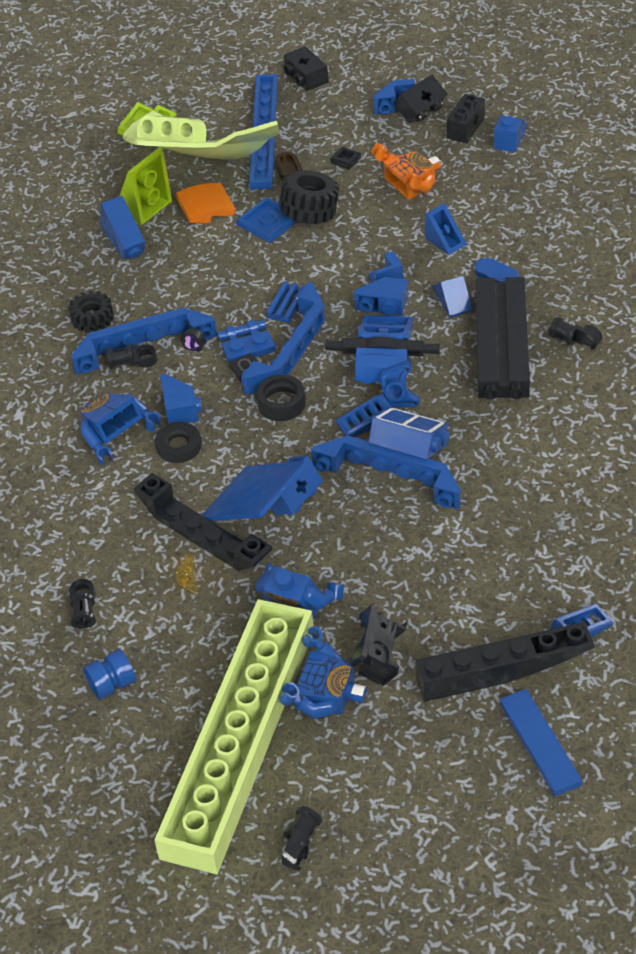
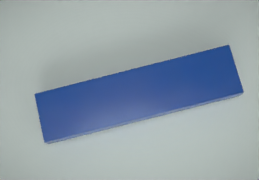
(540, 742)

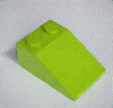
(147, 187)

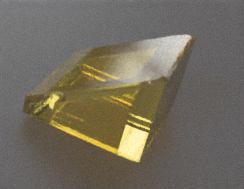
(187, 574)

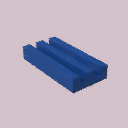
(277, 300)

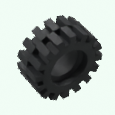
(91, 320)

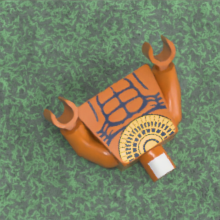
(408, 172)

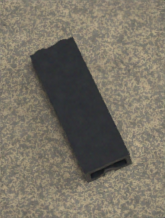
(502, 338)

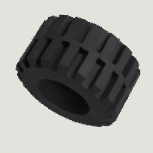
(309, 197)

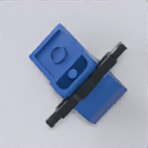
(381, 344)

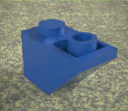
(383, 296)

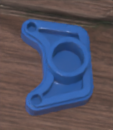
(395, 386)

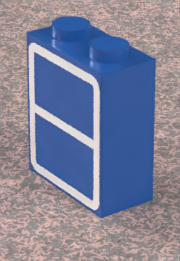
(409, 433)

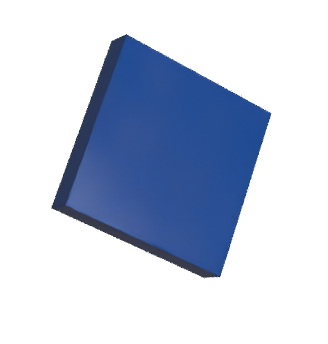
(265, 220)

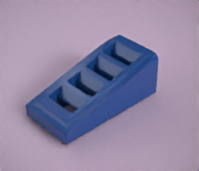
(373, 406)
(583, 614)

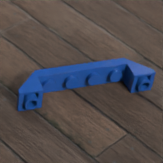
(314, 316)
(137, 332)
(331, 455)

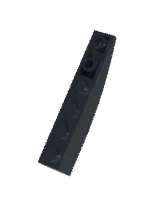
(499, 661)

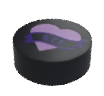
(193, 340)

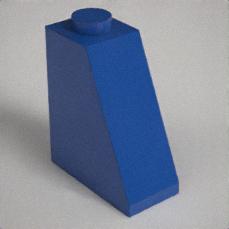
(121, 228)

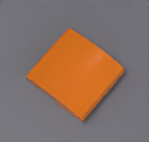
(205, 201)

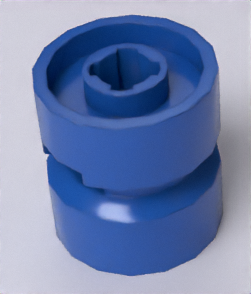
(113, 672)

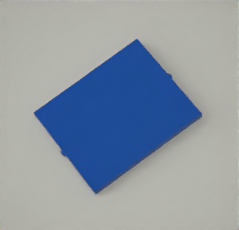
(254, 491)

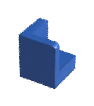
(392, 269)

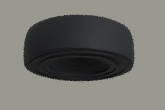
(180, 454)

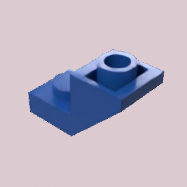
(386, 97)

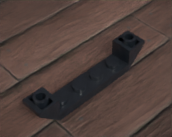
(159, 500)

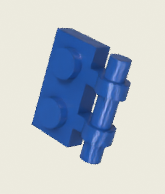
(256, 343)

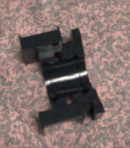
(377, 646)

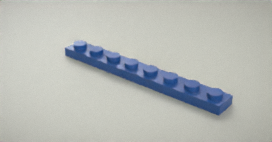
(264, 112)

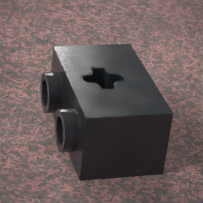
(305, 68)
(420, 99)
(465, 118)

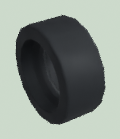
(281, 411)

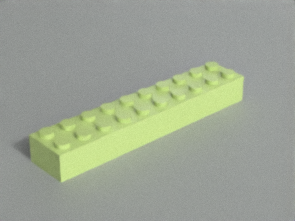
(234, 739)

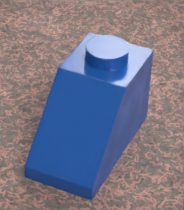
(509, 133)
(180, 400)

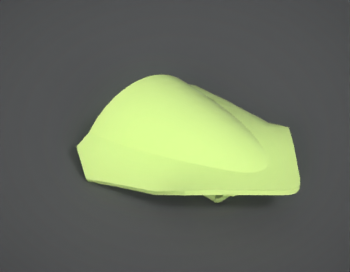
(176, 136)

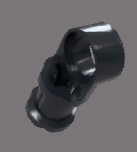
(575, 333)
(131, 356)
(82, 604)
(298, 837)

